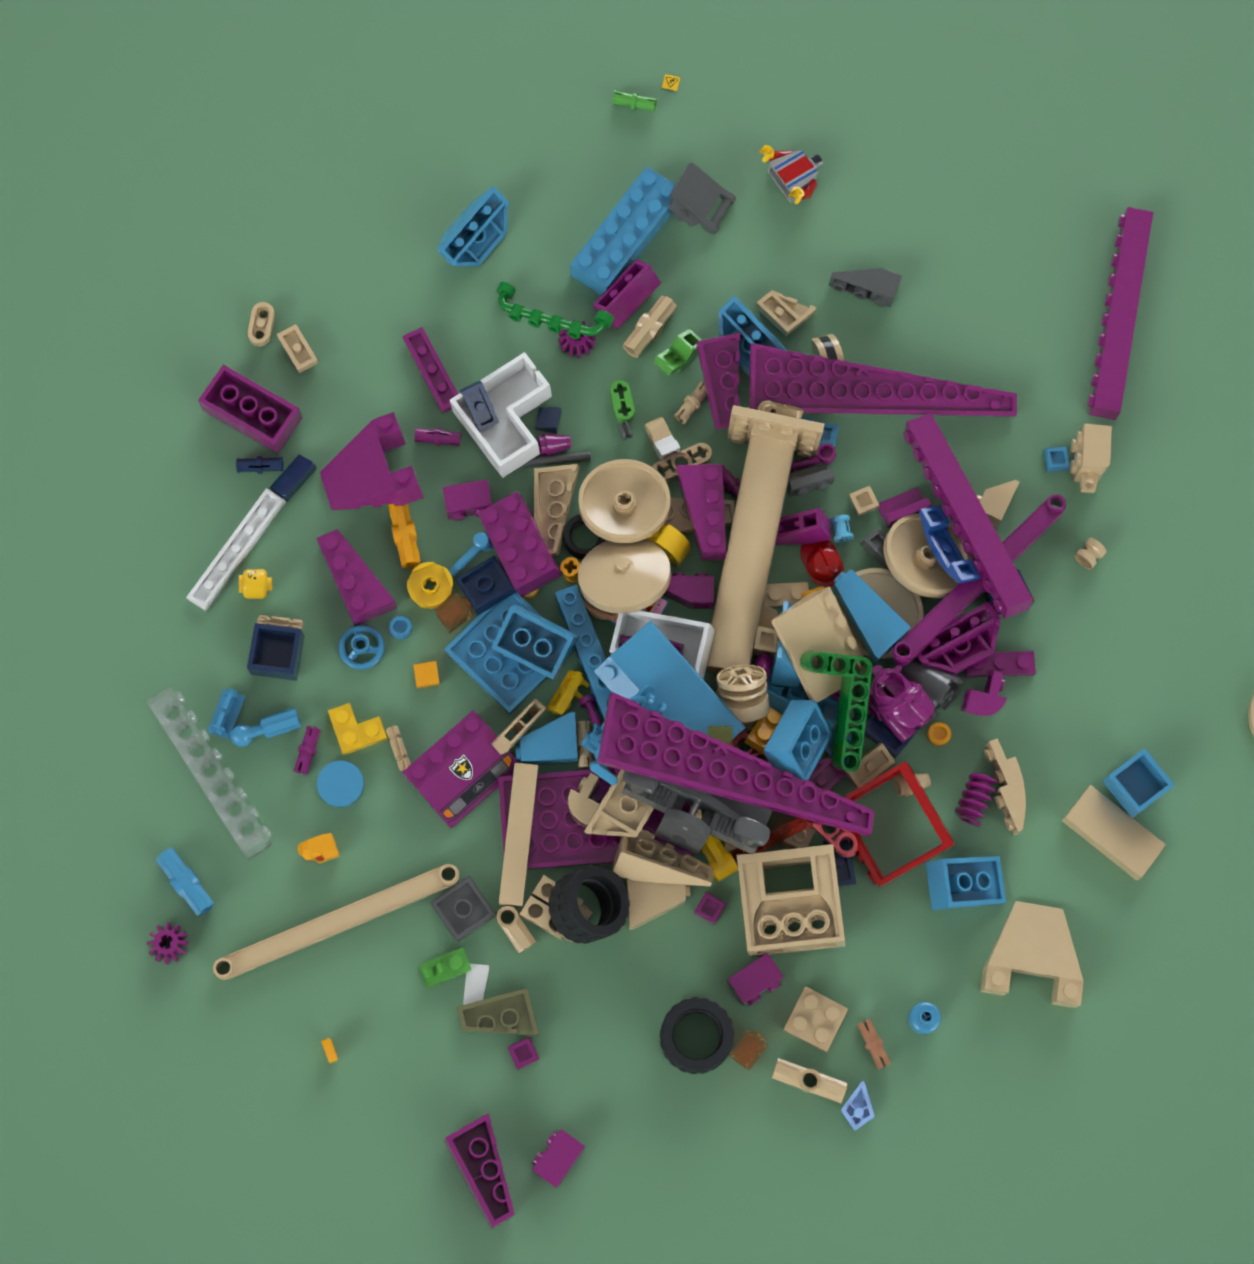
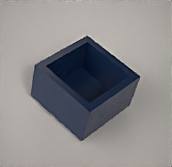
(275, 651)

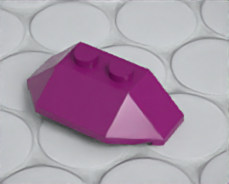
(963, 641)

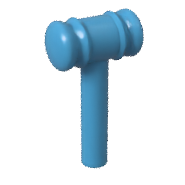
(481, 542)

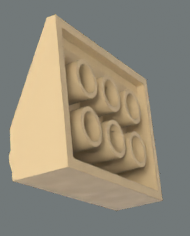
(820, 626)

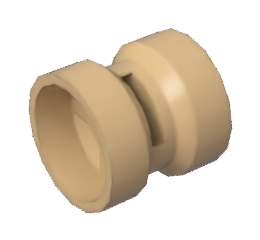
(1090, 553)

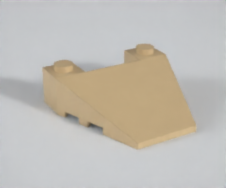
(1037, 944)

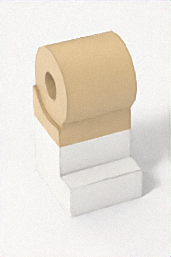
(661, 438)

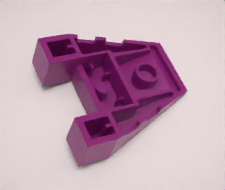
(362, 473)

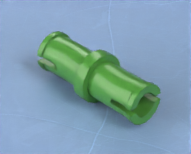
(634, 101)

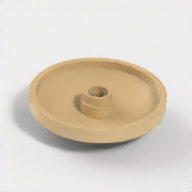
(624, 501)
(913, 561)
(624, 576)
(900, 599)

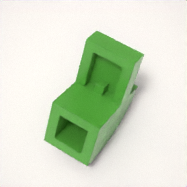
(680, 354)

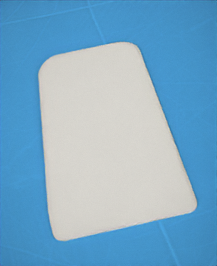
(475, 983)

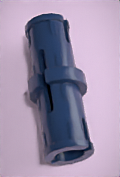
(259, 464)

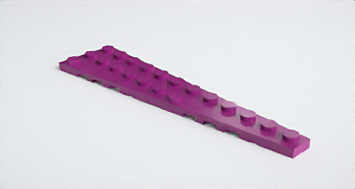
(854, 388)
(670, 752)

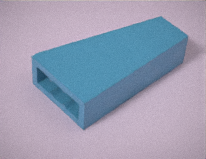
(869, 615)

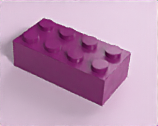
(250, 409)
(519, 544)

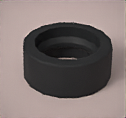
(567, 535)

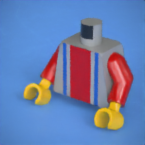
(792, 172)

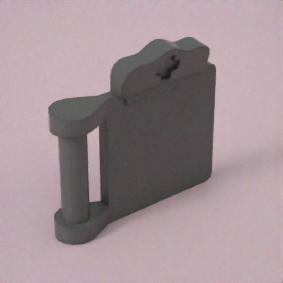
(695, 196)

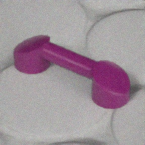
(826, 456)

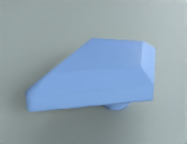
(858, 1107)

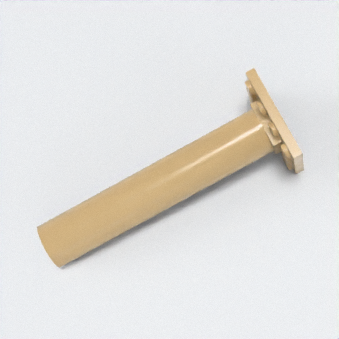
(755, 526)

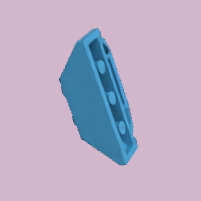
(476, 230)
(737, 318)

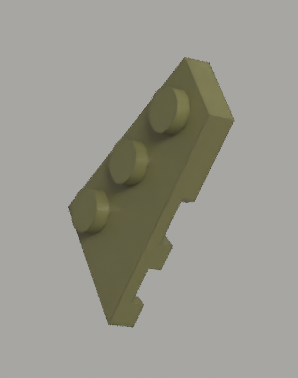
(500, 1014)

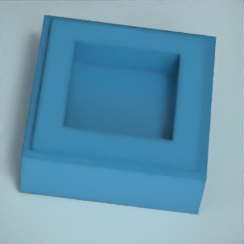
(1056, 459)

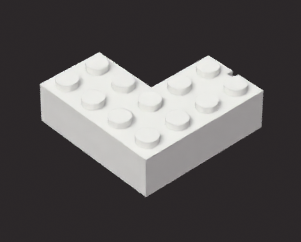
(513, 393)
(693, 634)

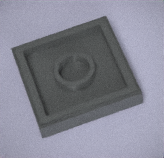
(463, 909)

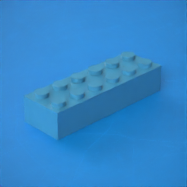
(624, 232)

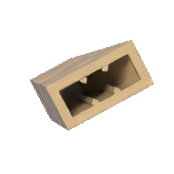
(652, 900)

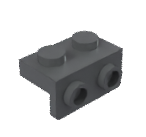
(810, 479)

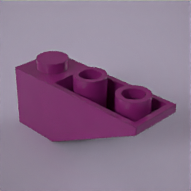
(692, 591)

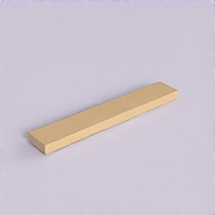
(518, 835)

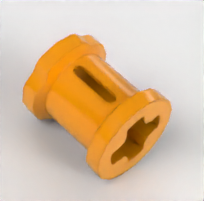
(567, 566)

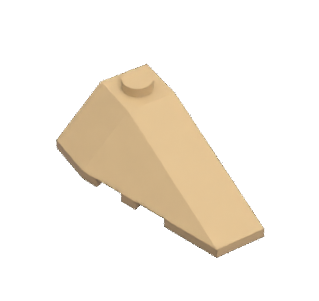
(650, 861)

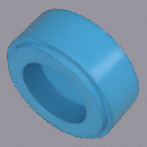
(400, 627)

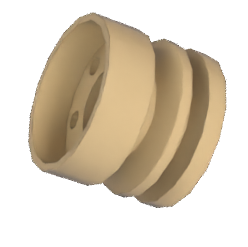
(744, 691)

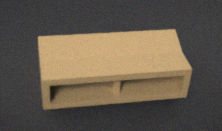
(501, 743)

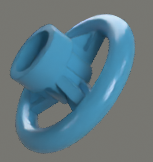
(356, 640)

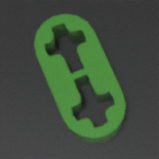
(617, 402)

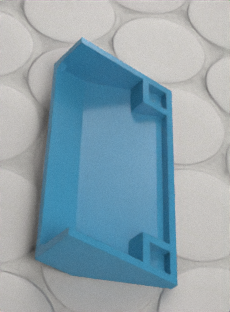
(655, 662)

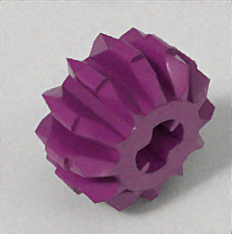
(576, 347)
(176, 944)

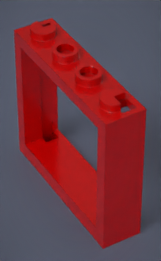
(863, 852)

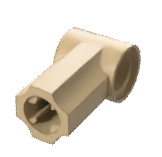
(516, 931)

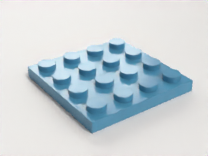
(496, 673)

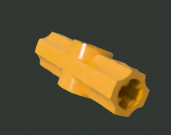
(404, 535)

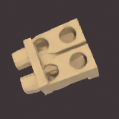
(538, 912)

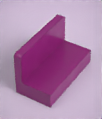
(902, 506)

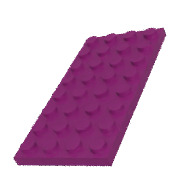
(554, 833)

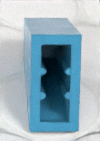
(551, 743)

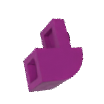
(985, 702)

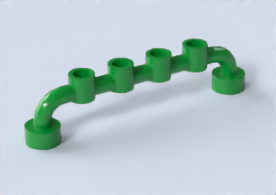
(554, 322)

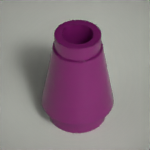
(553, 443)

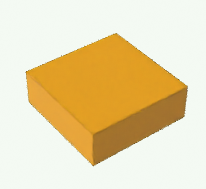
(426, 674)

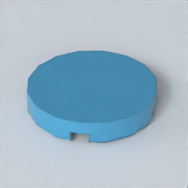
(340, 783)

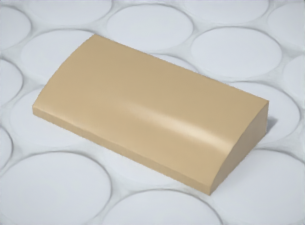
(1114, 833)

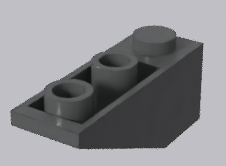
(870, 284)

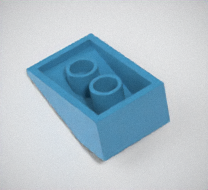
(965, 882)

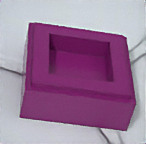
(710, 908)
(523, 1053)

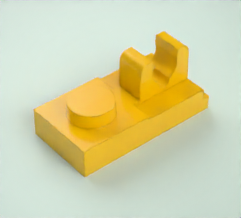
(566, 691)

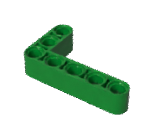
(846, 703)

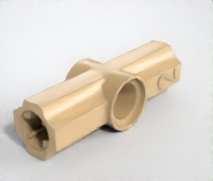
(649, 326)
(825, 1085)

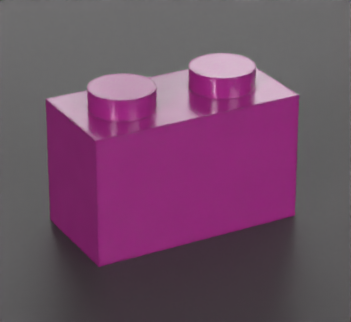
(466, 499)
(755, 979)
(558, 1157)

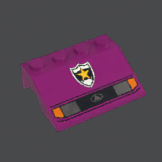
(460, 769)

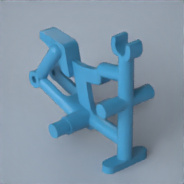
(592, 741)

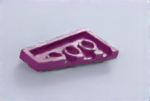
(720, 366)

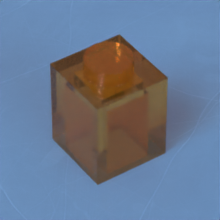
(454, 612)
(749, 1049)

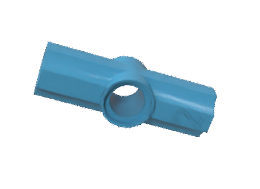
(185, 882)

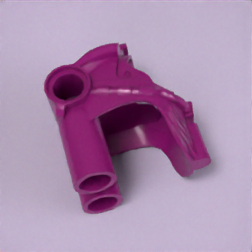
(901, 705)

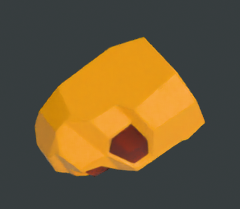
(319, 848)

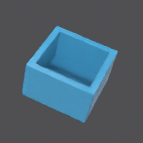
(1138, 783)

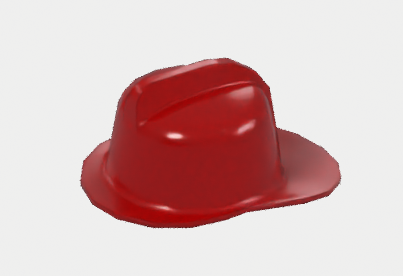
(822, 562)

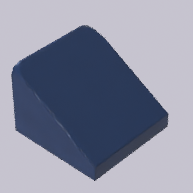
(548, 419)

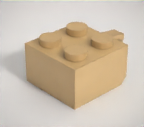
(1091, 455)

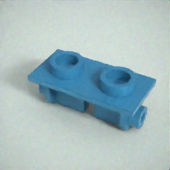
(226, 713)

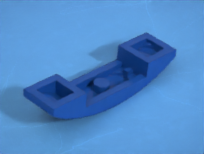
(943, 546)

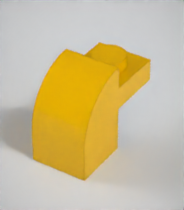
(672, 543)

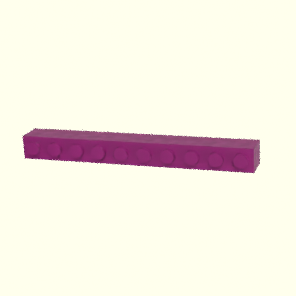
(1120, 314)
(967, 516)

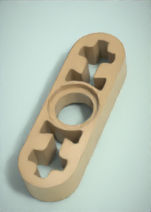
(693, 450)

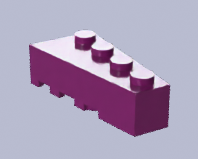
(704, 501)
(357, 584)
(481, 1167)

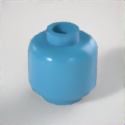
(920, 1025)

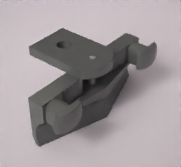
(723, 818)

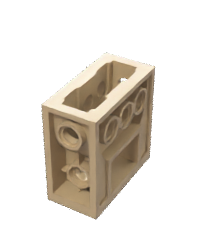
(790, 907)

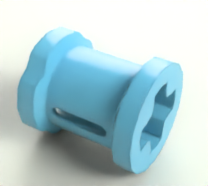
(841, 528)

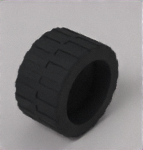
(612, 900)
(717, 1014)

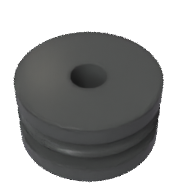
(624, 430)

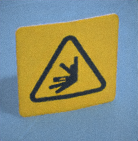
(671, 82)

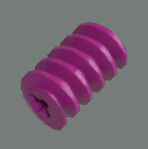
(974, 797)

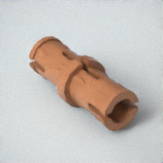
(874, 1044)

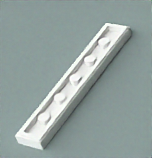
(236, 549)

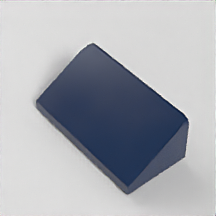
(293, 477)

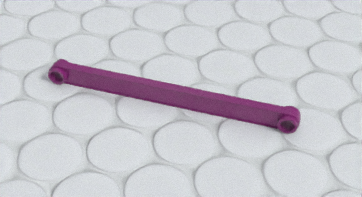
(965, 593)

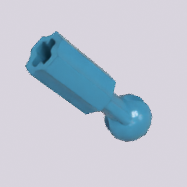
(269, 726)

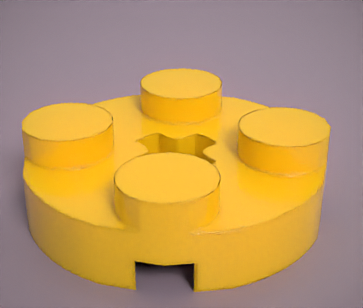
(430, 598)

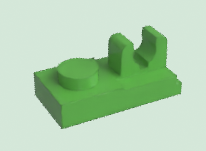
(445, 968)

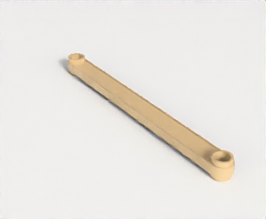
(336, 922)

